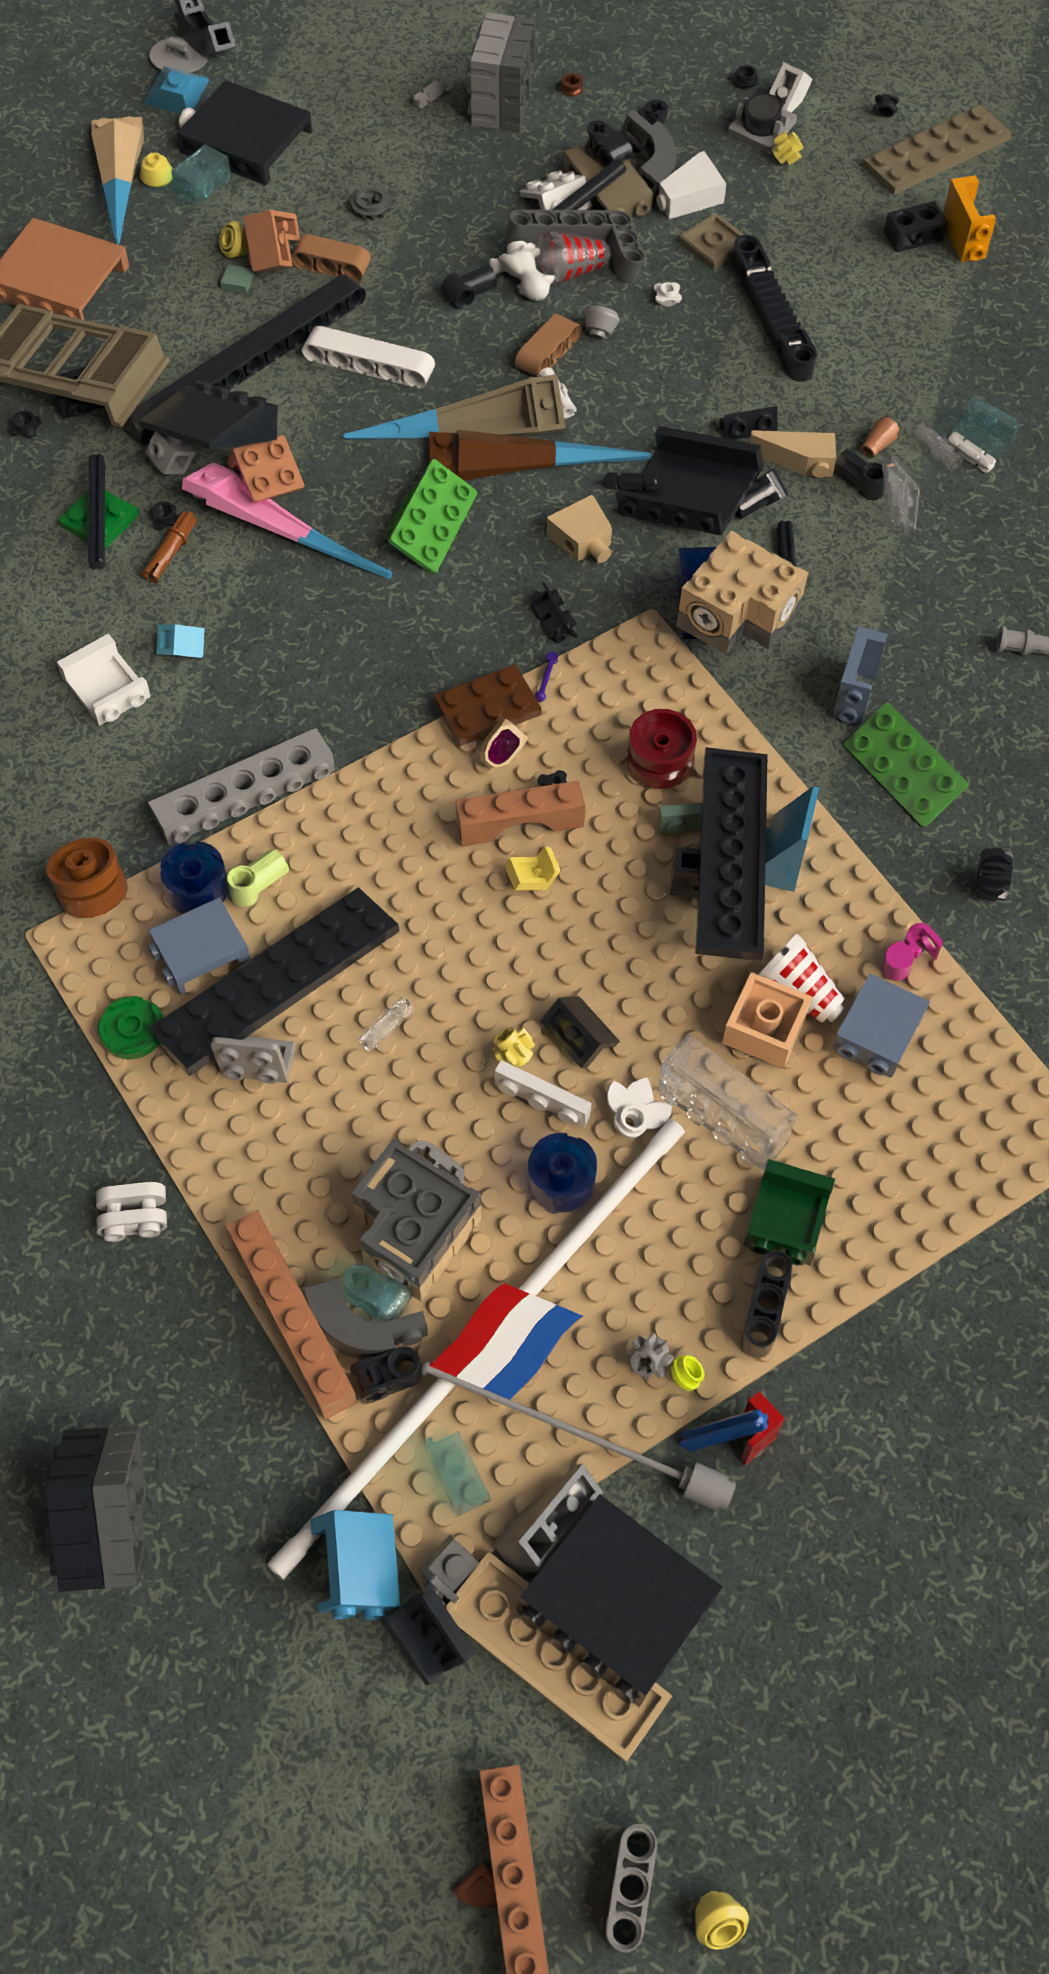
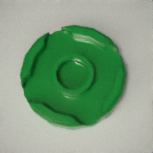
(126, 1027)

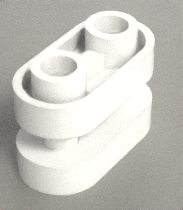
(146, 1221)

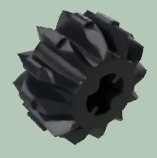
(994, 874)

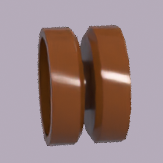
(87, 877)

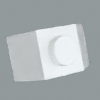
(790, 86)

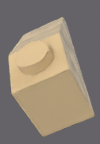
(799, 451)

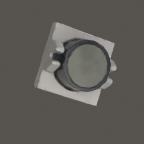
(761, 121)

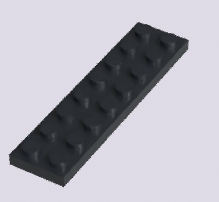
(732, 855)
(274, 979)

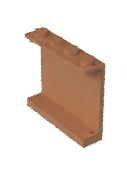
(57, 268)

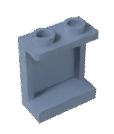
(865, 661)
(197, 943)
(880, 1025)

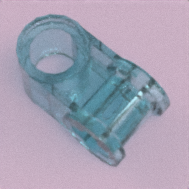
(380, 1297)

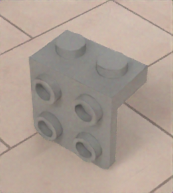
(254, 1058)

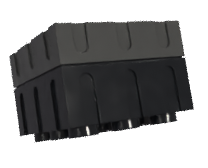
(95, 1508)

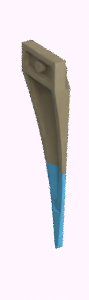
(517, 410)

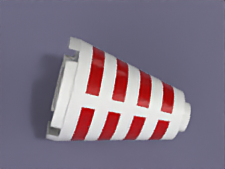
(800, 970)

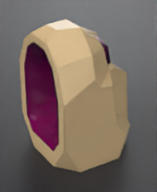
(502, 744)

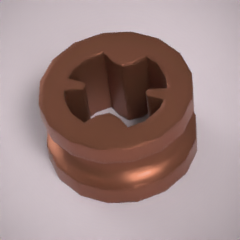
(572, 84)

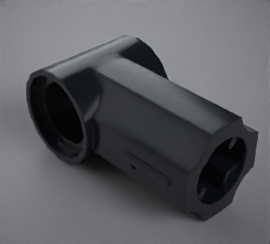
(464, 288)
(865, 475)
(763, 492)

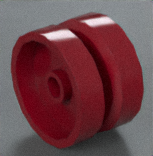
(661, 748)

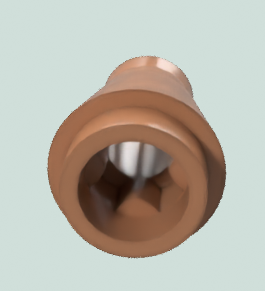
(881, 435)

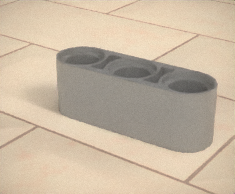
(641, 1869)

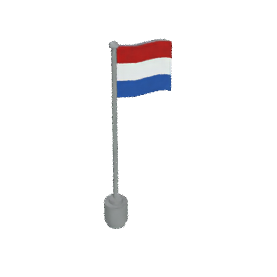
(506, 1349)

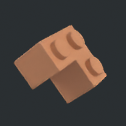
(269, 239)

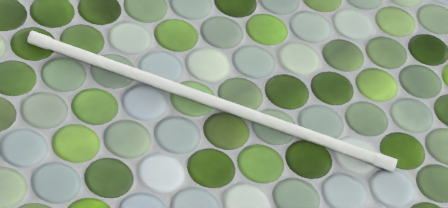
(297, 1547)

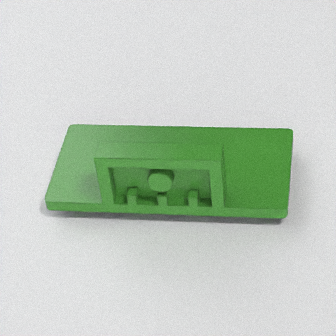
(431, 516)
(906, 764)

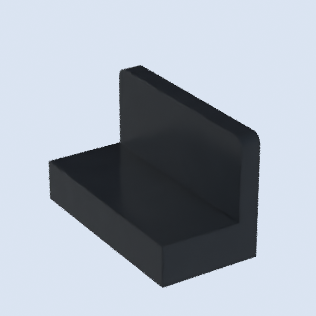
(578, 1029)

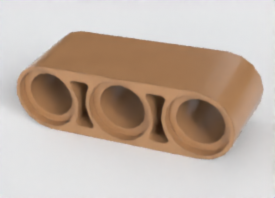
(331, 257)
(547, 345)

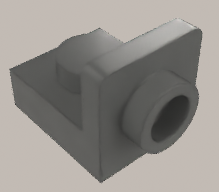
(448, 1568)

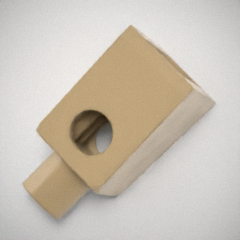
(581, 530)

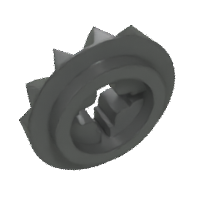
(365, 197)

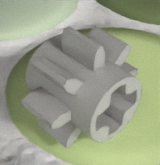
(649, 1356)

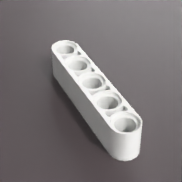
(368, 356)

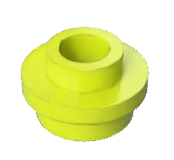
(687, 1372)

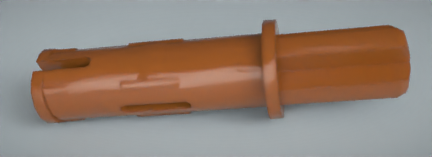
(174, 539)

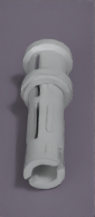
(1022, 642)

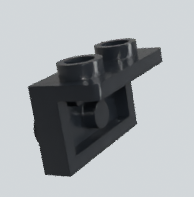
(429, 1636)

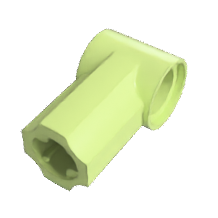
(255, 877)

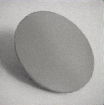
(177, 54)

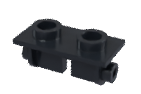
(741, 424)
(549, 604)

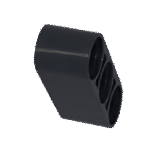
(763, 1319)

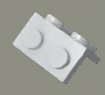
(554, 189)

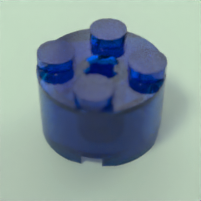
(193, 876)
(578, 1170)

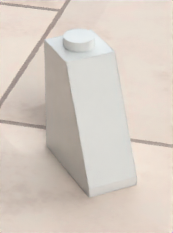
(691, 188)

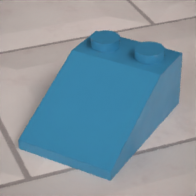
(788, 839)

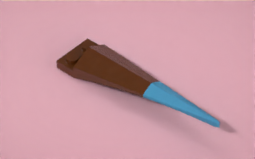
(487, 454)

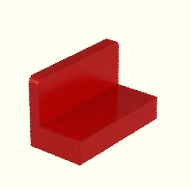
(762, 1439)

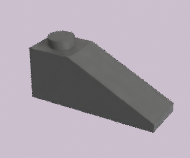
(546, 1522)

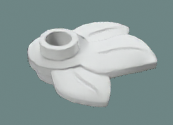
(637, 1104)

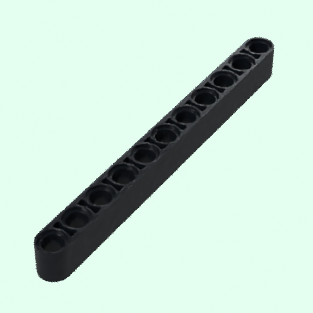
(260, 346)

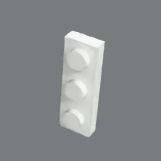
(542, 1094)

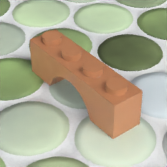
(486, 816)

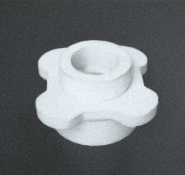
(667, 293)

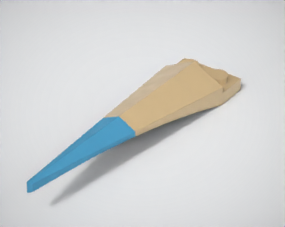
(117, 153)

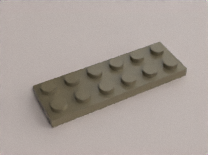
(936, 149)

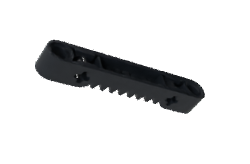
(773, 309)

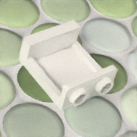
(103, 680)

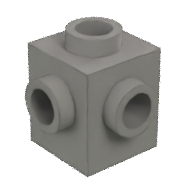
(169, 454)

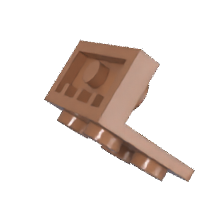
(267, 469)

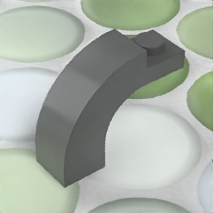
(657, 147)
(355, 1335)

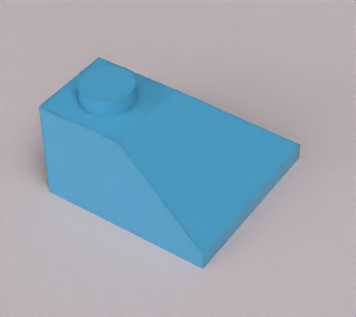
(176, 90)

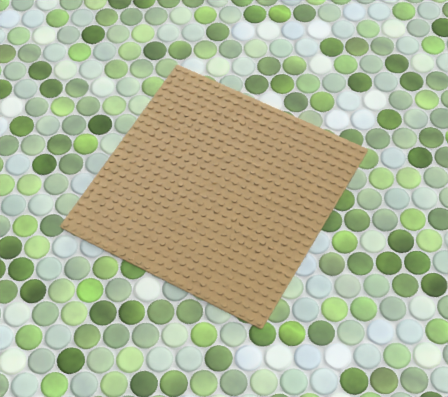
(911, 1155)

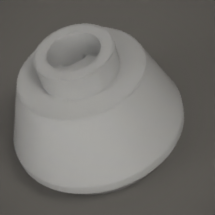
(600, 321)

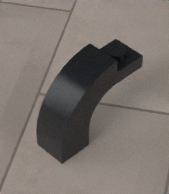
(200, 31)

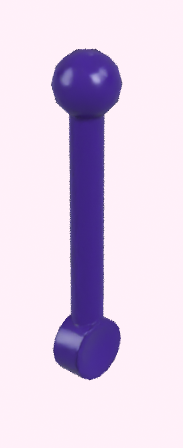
(552, 658)

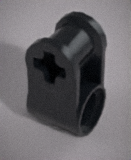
(606, 144)
(384, 1373)

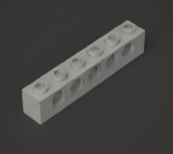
(226, 785)

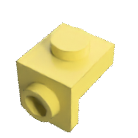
(533, 872)

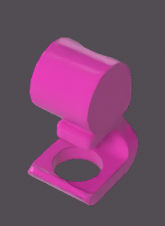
(901, 954)

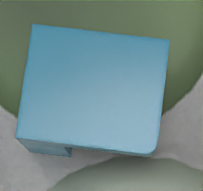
(180, 641)

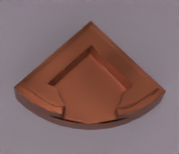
(477, 1888)

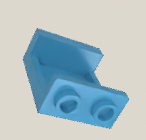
(359, 1563)

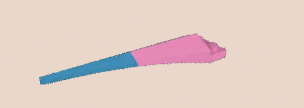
(227, 492)

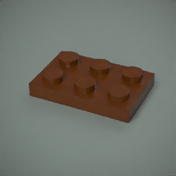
(479, 704)

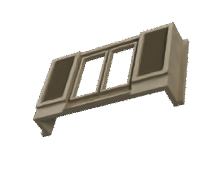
(113, 378)

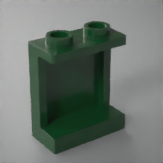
(789, 1212)

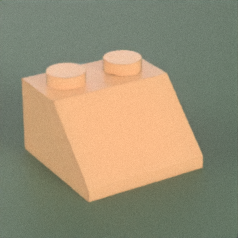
(766, 1020)

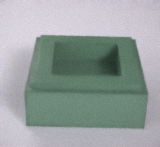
(237, 279)

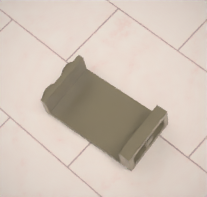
(625, 194)

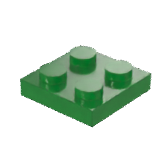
(118, 517)

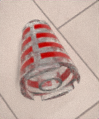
(570, 255)

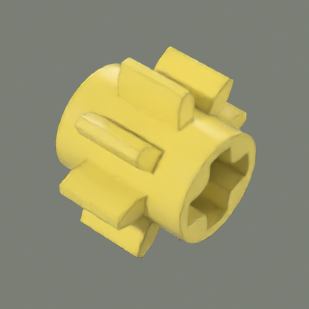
(787, 148)
(513, 1046)

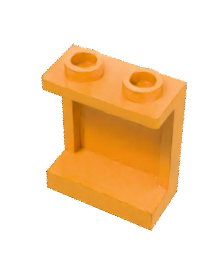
(965, 227)

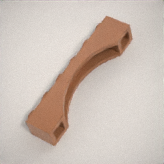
(292, 1315)

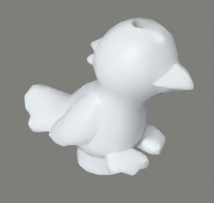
(521, 264)

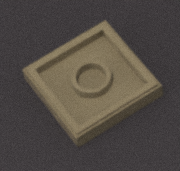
(711, 240)

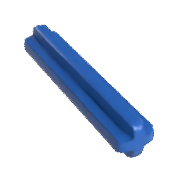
(724, 1430)

